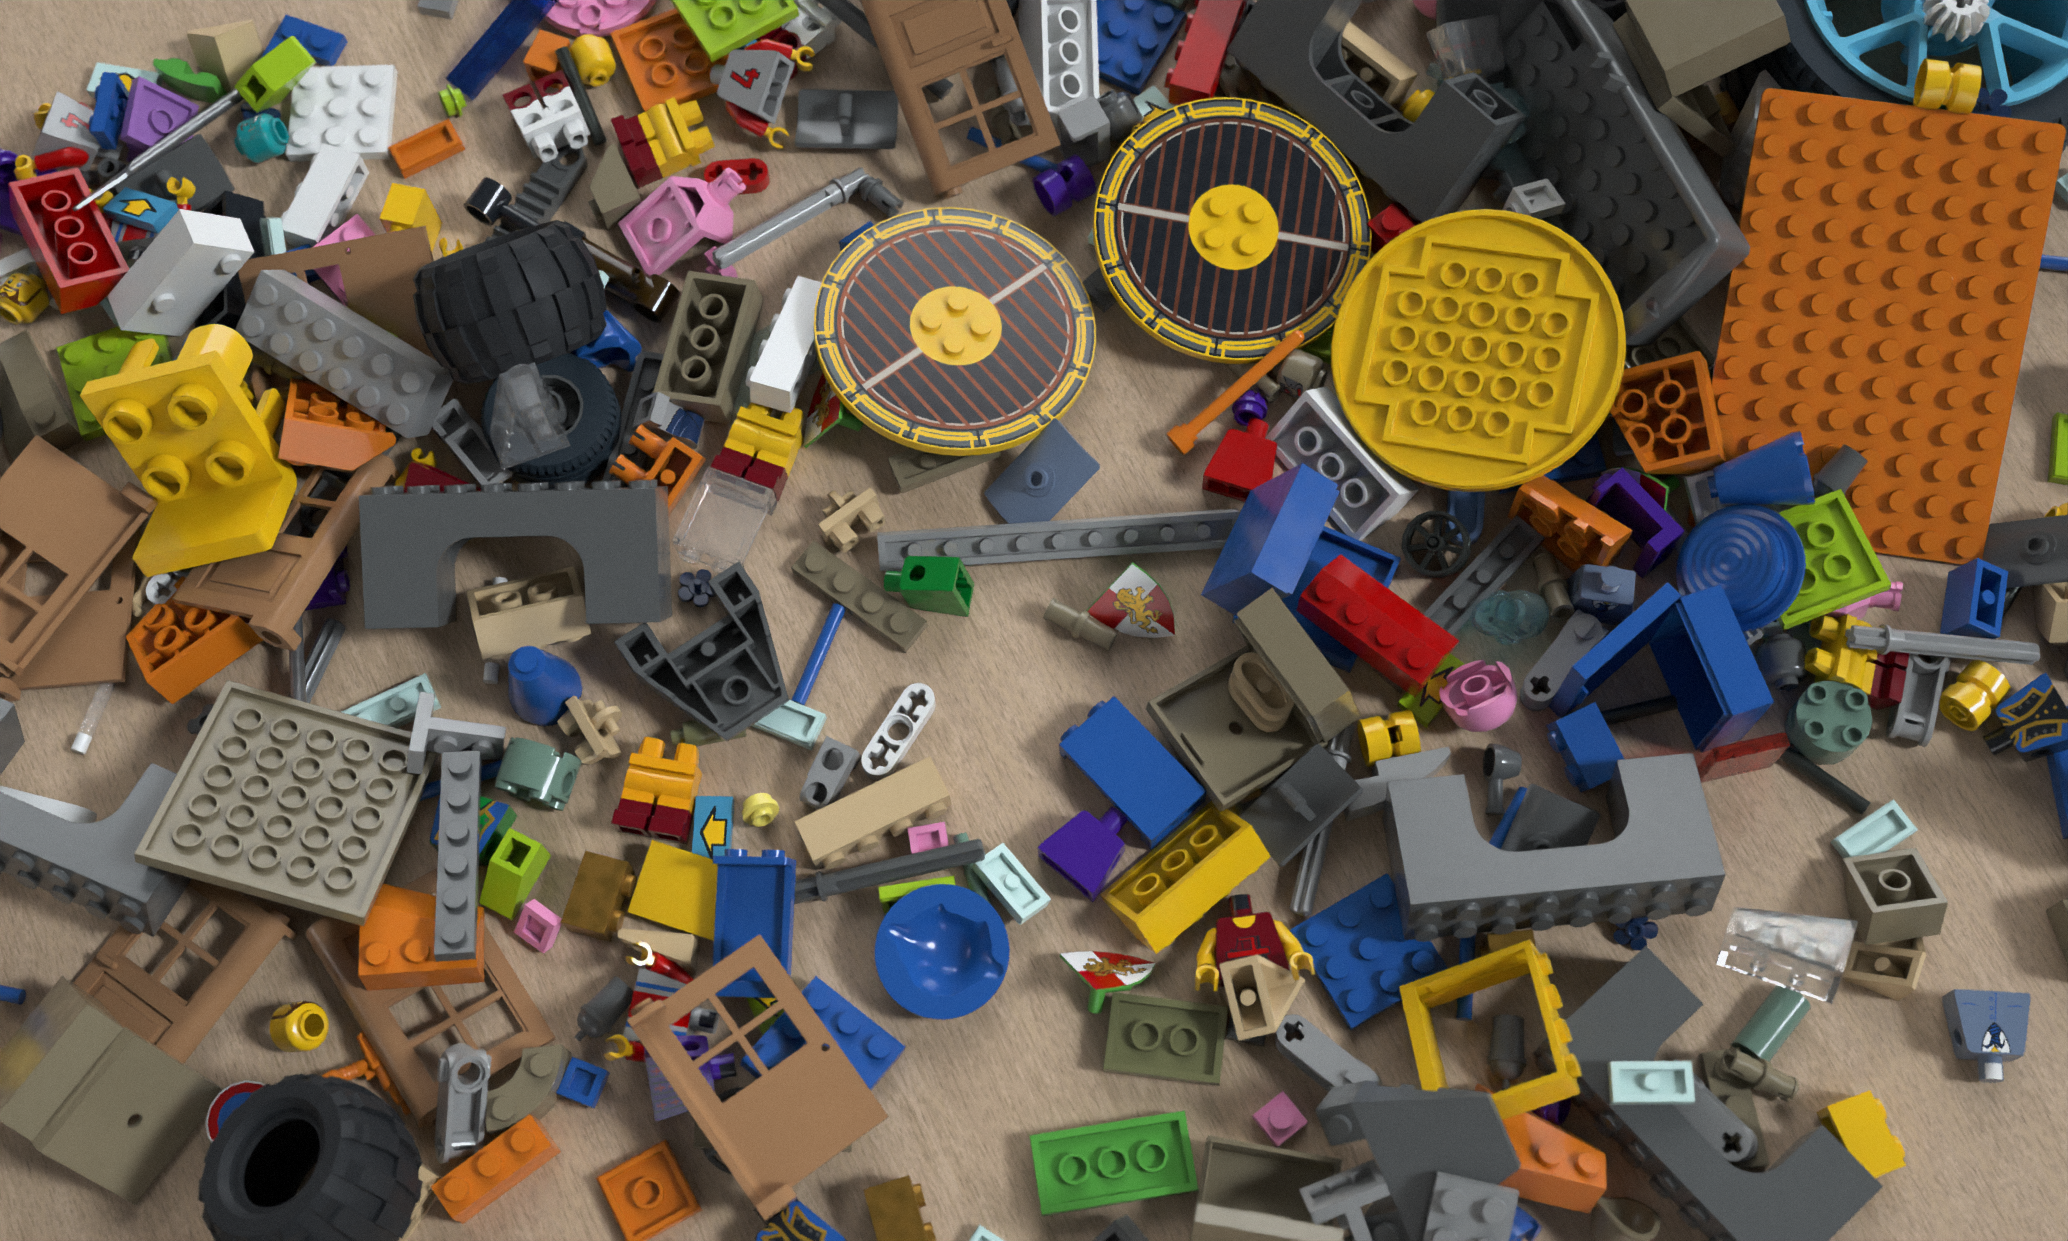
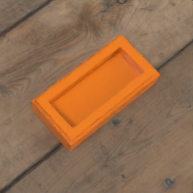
(426, 148)

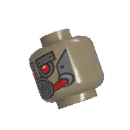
(1299, 373)

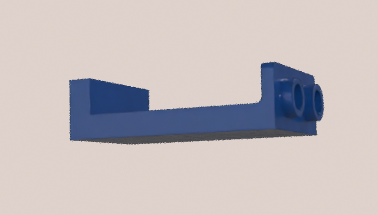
(1132, 770)
(753, 900)

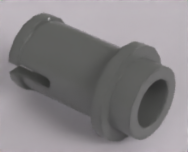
(882, 198)

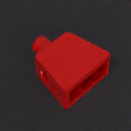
(1241, 462)

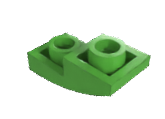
(181, 78)

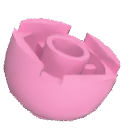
(1479, 696)

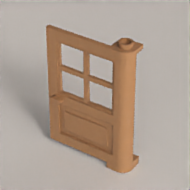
(946, 37)
(375, 279)
(71, 523)
(281, 582)
(89, 642)
(338, 949)
(159, 1013)
(788, 1116)

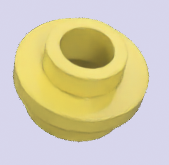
(759, 810)

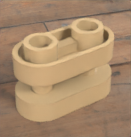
(1259, 693)

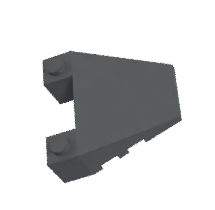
(723, 674)
(1412, 1139)

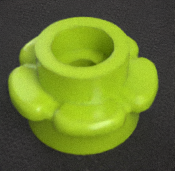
(452, 101)

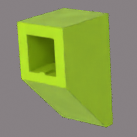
(275, 75)
(512, 873)

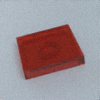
(1742, 757)

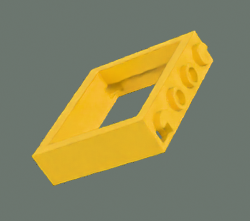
(1476, 976)

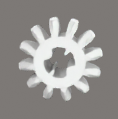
(1956, 17)

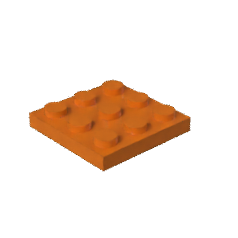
(665, 60)

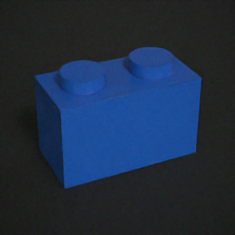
(1974, 600)
(1585, 747)

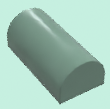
(1772, 1023)

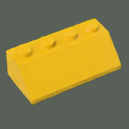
(1185, 876)

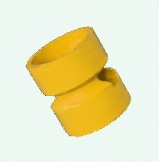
(1941, 85)
(1974, 695)
(1375, 737)

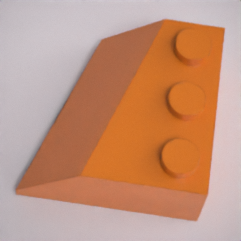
(1670, 415)
(329, 430)
(1571, 526)
(187, 645)
(399, 944)
(1554, 1163)

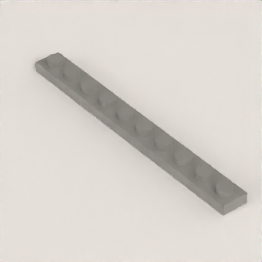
(1061, 538)

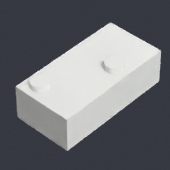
(180, 273)

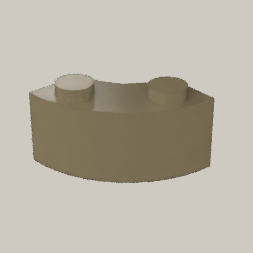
(530, 1089)

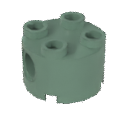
(1829, 722)
(537, 773)

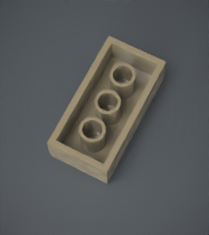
(710, 344)

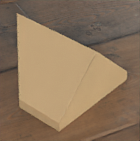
(226, 50)
(1887, 966)
(1258, 994)

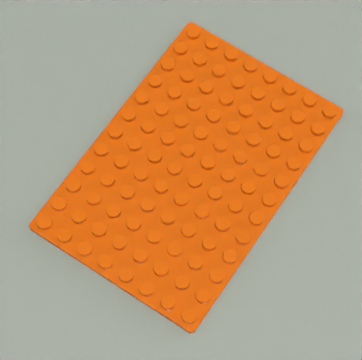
(1887, 304)

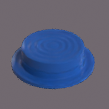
(1751, 556)
(942, 951)

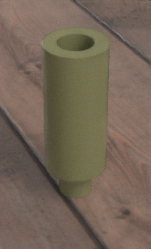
(697, 734)

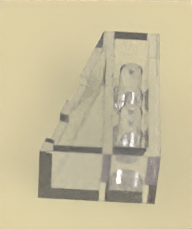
(525, 417)
(1789, 949)

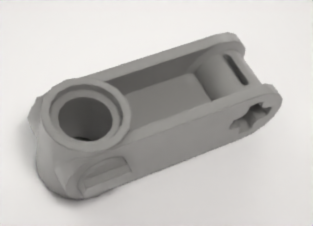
(1572, 643)
(1920, 700)
(1320, 1055)
(461, 1102)
(1718, 1124)

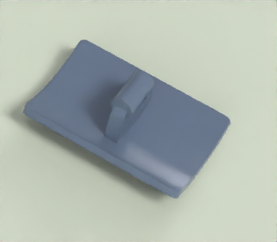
(1042, 477)

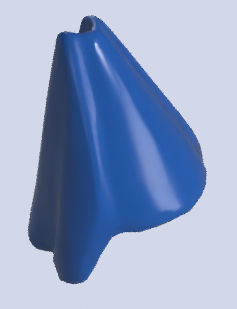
(613, 346)

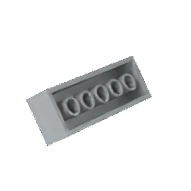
(344, 353)

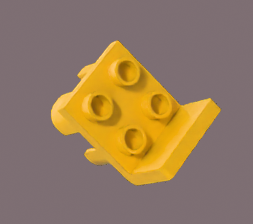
(197, 450)

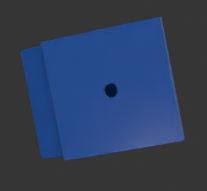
(1284, 546)
(1699, 657)

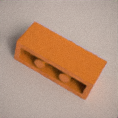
(495, 1169)

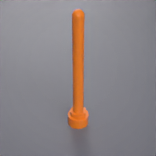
(1184, 435)

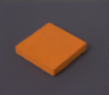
(649, 1193)

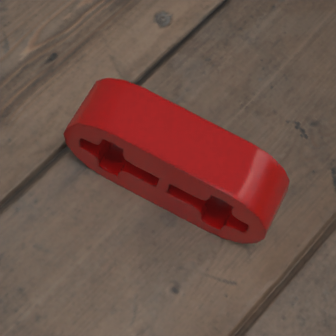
(743, 168)

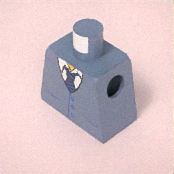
(1603, 592)
(1987, 1028)

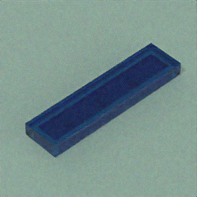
(498, 45)

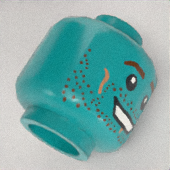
(261, 138)

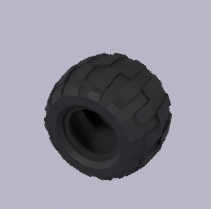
(510, 302)
(268, 1144)

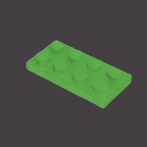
(1113, 1163)

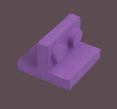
(152, 115)

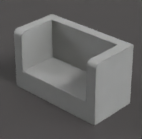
(1084, 132)

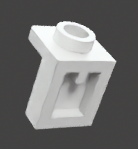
(1535, 200)

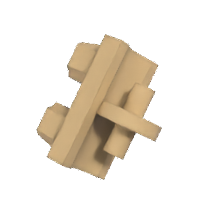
(847, 513)
(597, 725)

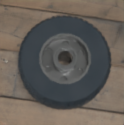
(588, 415)

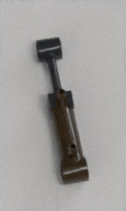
(647, 293)

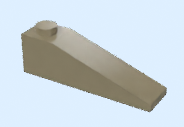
(32, 399)

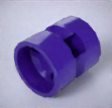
(1067, 183)

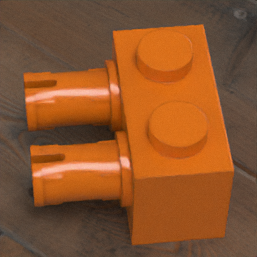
(673, 465)

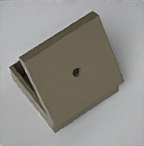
(1692, 42)
(1200, 709)
(79, 1078)
(1255, 1193)

